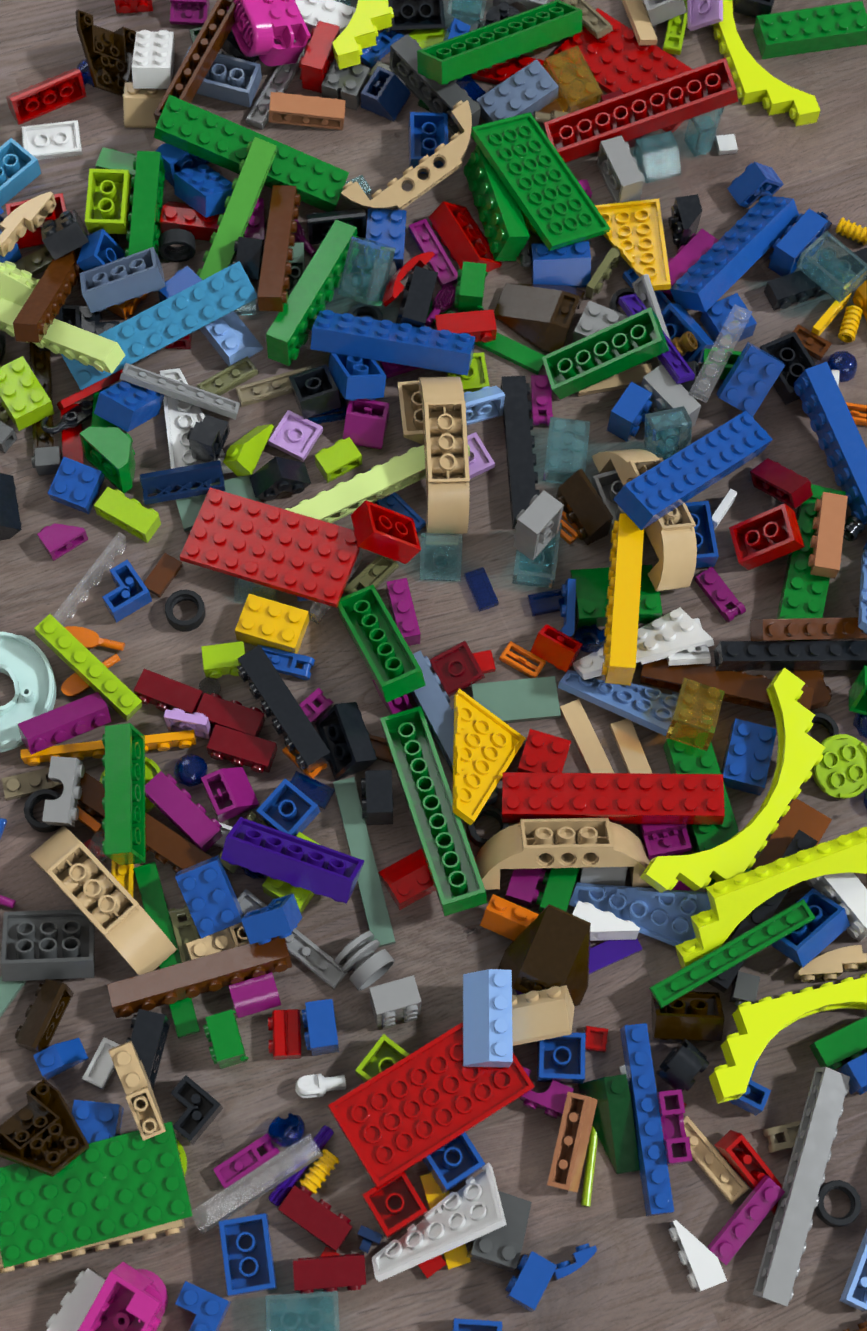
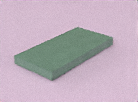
(191, 506)
(519, 699)

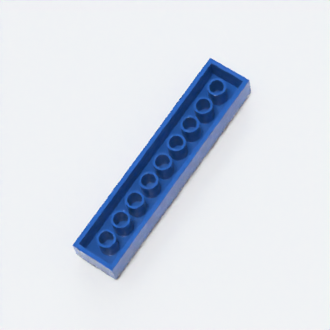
(692, 470)

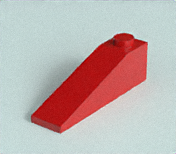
(744, 1160)

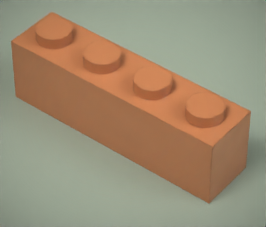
(306, 110)
(828, 535)
(572, 1142)

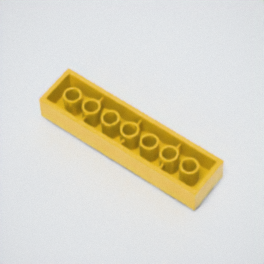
(623, 602)

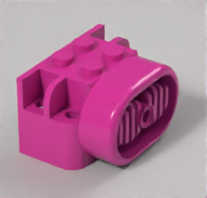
(269, 30)
(128, 1302)

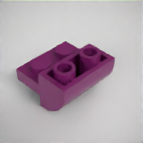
(189, 12)
(664, 839)
(255, 995)

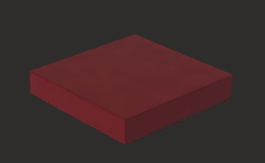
(456, 668)

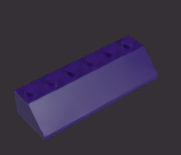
(292, 860)

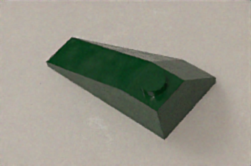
(614, 1120)

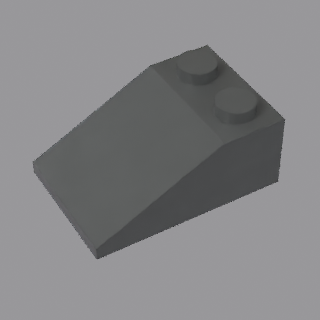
(504, 1245)

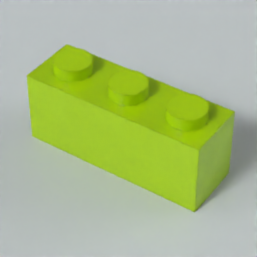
(127, 514)

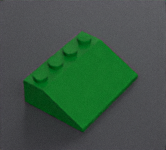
(592, 597)

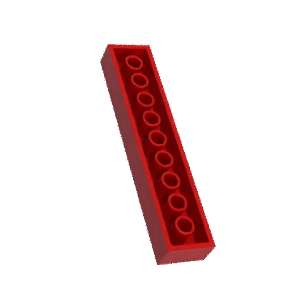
(643, 110)
(616, 796)

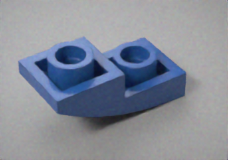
(580, 1257)

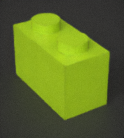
(338, 459)
(222, 659)

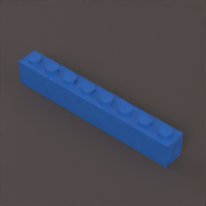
(647, 1120)

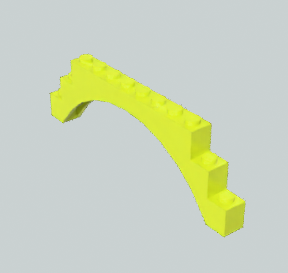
(361, 31)
(757, 84)
(795, 759)
(740, 895)
(763, 1020)

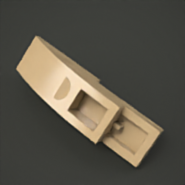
(27, 216)
(217, 942)
(831, 964)
(137, 1090)

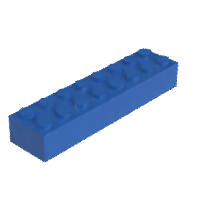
(735, 253)
(393, 342)
(836, 434)

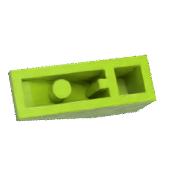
(245, 452)

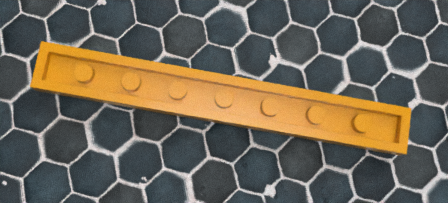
(96, 749)

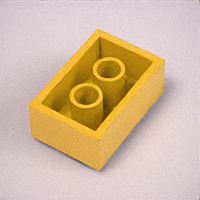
(272, 624)

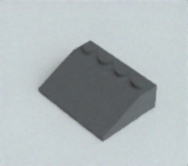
(47, 945)

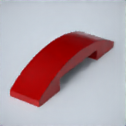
(394, 286)

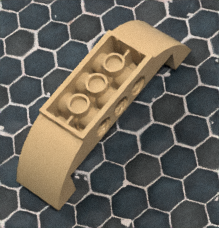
(451, 155)
(445, 454)
(671, 535)
(562, 845)
(103, 901)

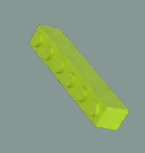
(88, 667)

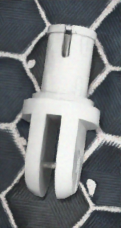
(317, 1085)

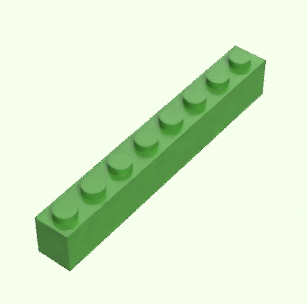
(239, 206)

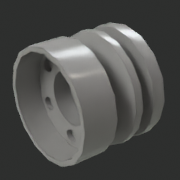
(361, 957)

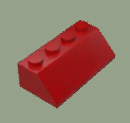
(47, 96)
(182, 216)
(462, 235)
(408, 879)

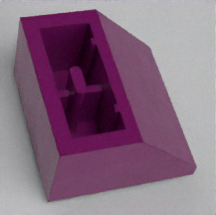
(366, 422)
(229, 792)

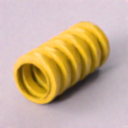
(852, 230)
(850, 323)
(319, 1171)

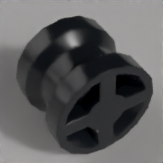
(852, 527)

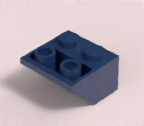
(384, 94)

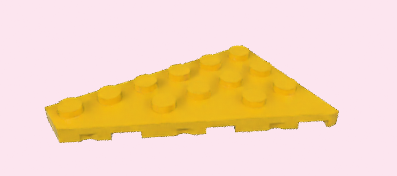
(639, 237)
(480, 755)

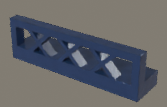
(182, 480)

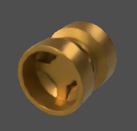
(685, 343)

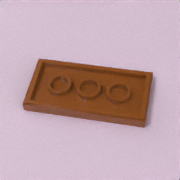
(798, 817)

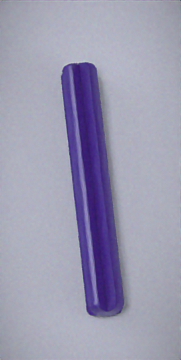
(283, 1188)

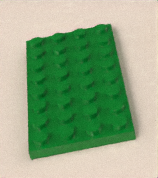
(539, 181)
(100, 1195)

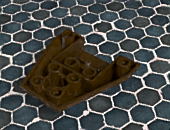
(106, 53)
(539, 312)
(550, 954)
(42, 1132)

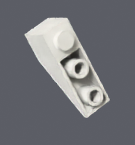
(605, 924)
(701, 1262)

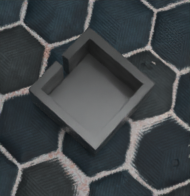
(348, 80)

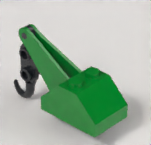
(102, 443)

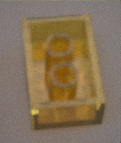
(575, 80)
(695, 714)

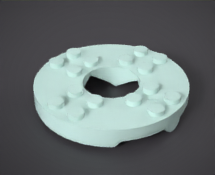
(33, 686)

